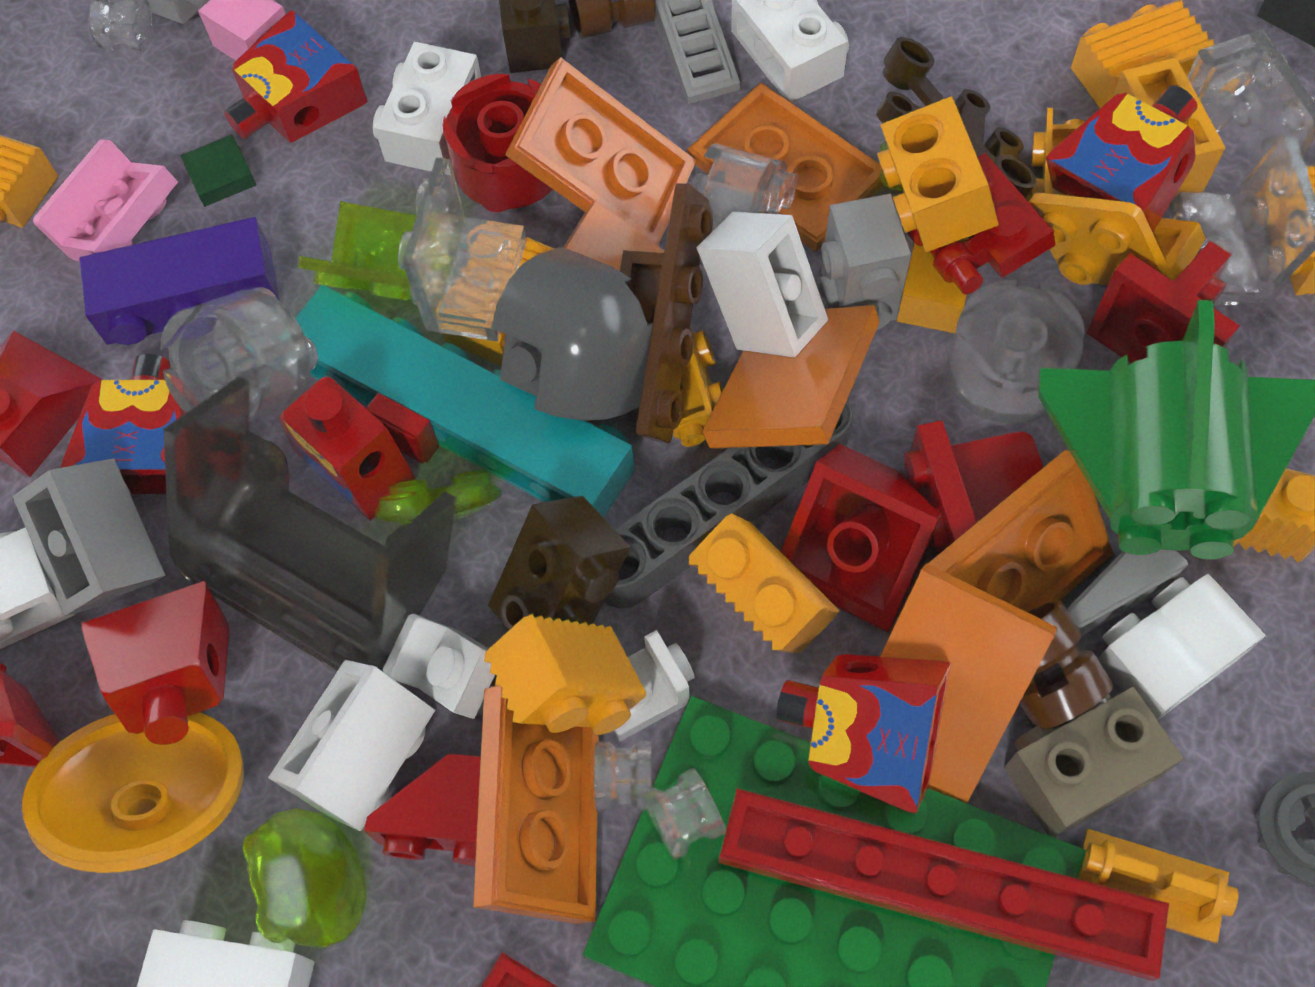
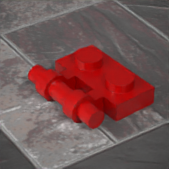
(1011, 244)

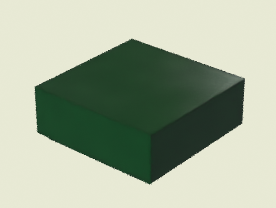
(218, 170)

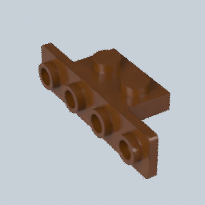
(667, 289)

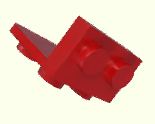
(967, 477)

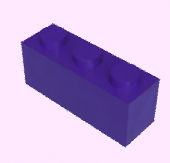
(145, 284)

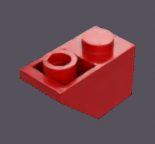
(432, 813)

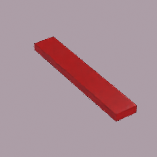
(947, 884)

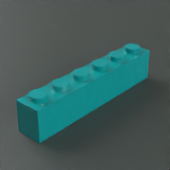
(465, 403)

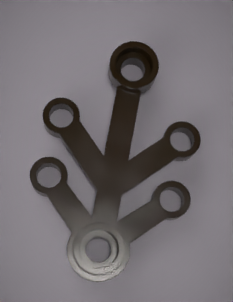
(907, 69)

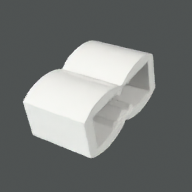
(1179, 645)

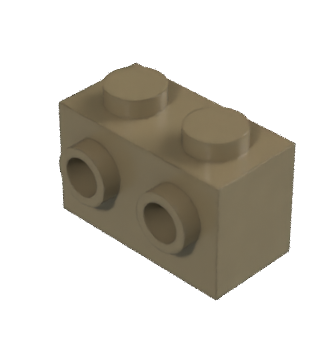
(1091, 761)

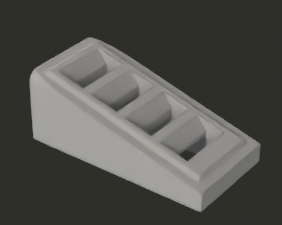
(687, 16)
(1125, 585)

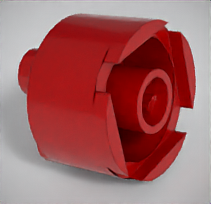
(478, 135)

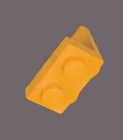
(1100, 234)

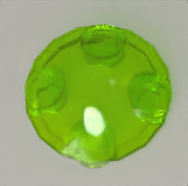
(411, 497)
(304, 879)

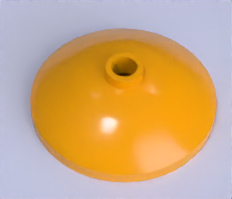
(127, 803)

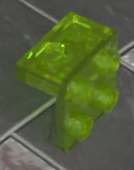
(365, 252)

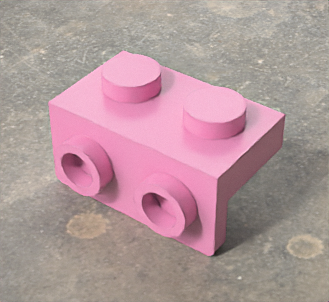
(104, 202)

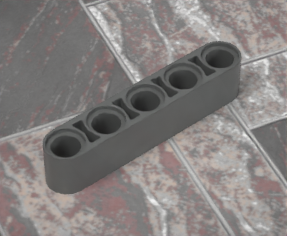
(691, 509)

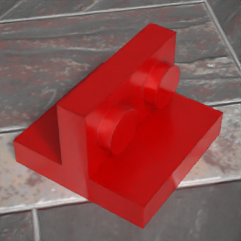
(1149, 308)

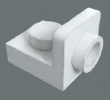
(441, 664)
(664, 677)

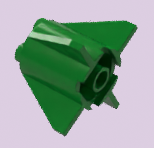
(1180, 440)

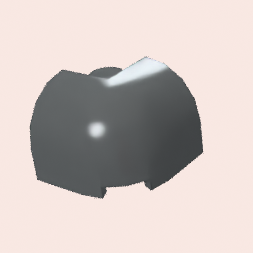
(573, 336)

